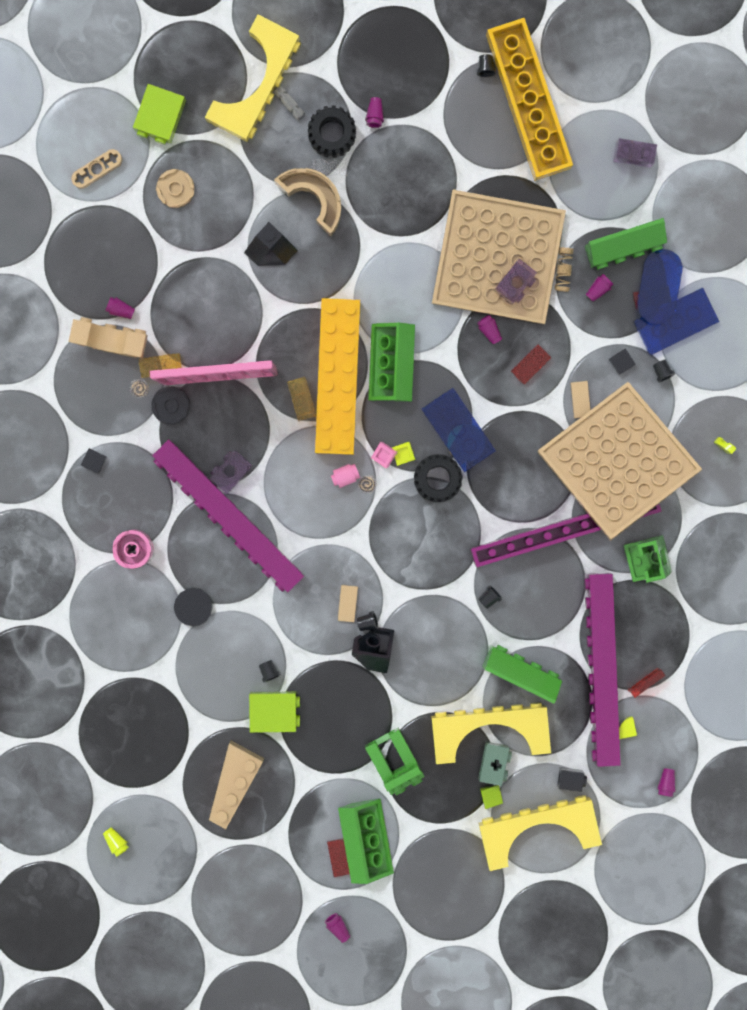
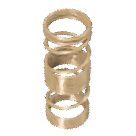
(564, 270)

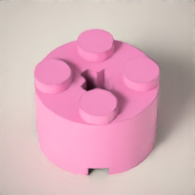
(143, 547)

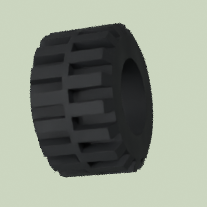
(332, 115)
(450, 466)

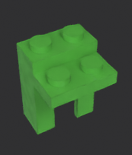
(648, 559)
(408, 774)

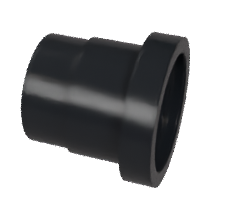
(486, 66)
(663, 371)
(489, 597)
(368, 622)
(268, 671)

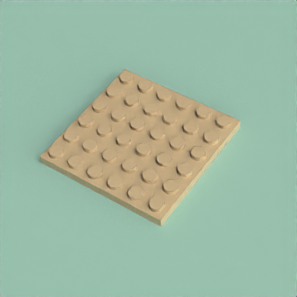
(482, 245)
(619, 461)

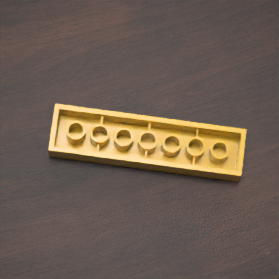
(529, 99)
(337, 376)

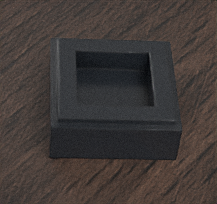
(622, 361)
(93, 460)

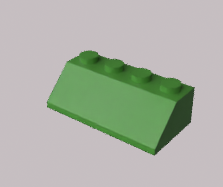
(626, 243)
(391, 362)
(522, 673)
(365, 841)

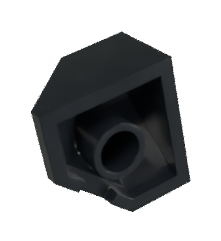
(270, 247)
(374, 649)

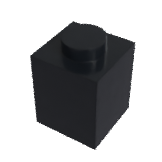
(571, 779)

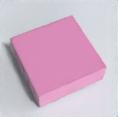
(384, 455)

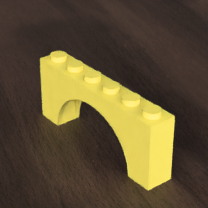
(243, 116)
(452, 728)
(501, 832)

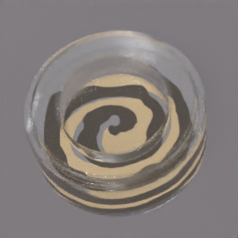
(139, 388)
(367, 484)

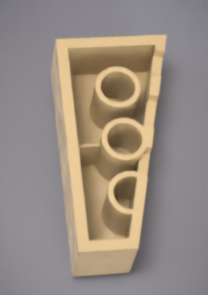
(236, 777)

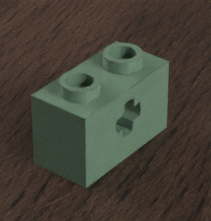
(487, 772)

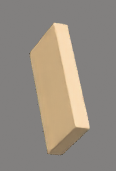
(580, 398)
(347, 603)

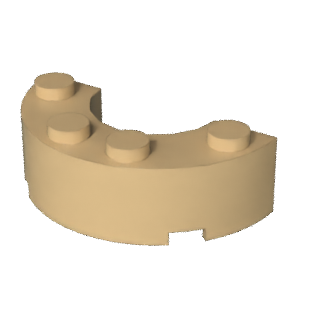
(320, 186)
(108, 338)

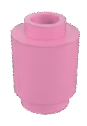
(345, 475)

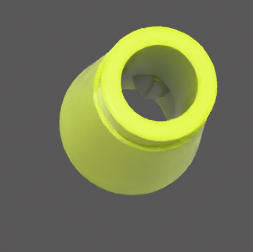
(115, 842)

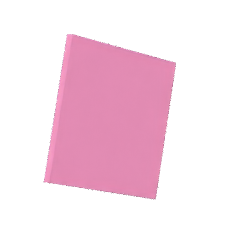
(214, 373)

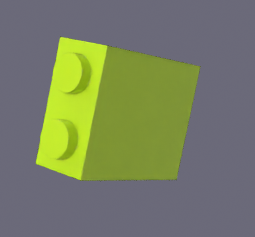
(159, 114)
(274, 711)

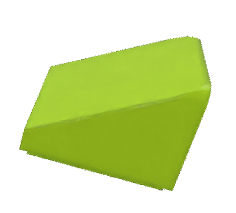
(491, 796)

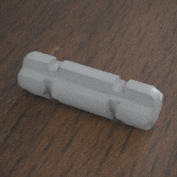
(289, 102)

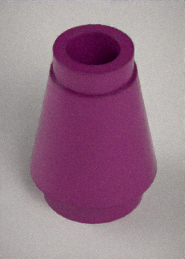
(374, 116)
(599, 287)
(119, 308)
(489, 328)
(667, 783)
(337, 927)

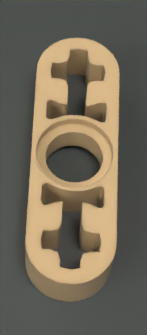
(87, 181)

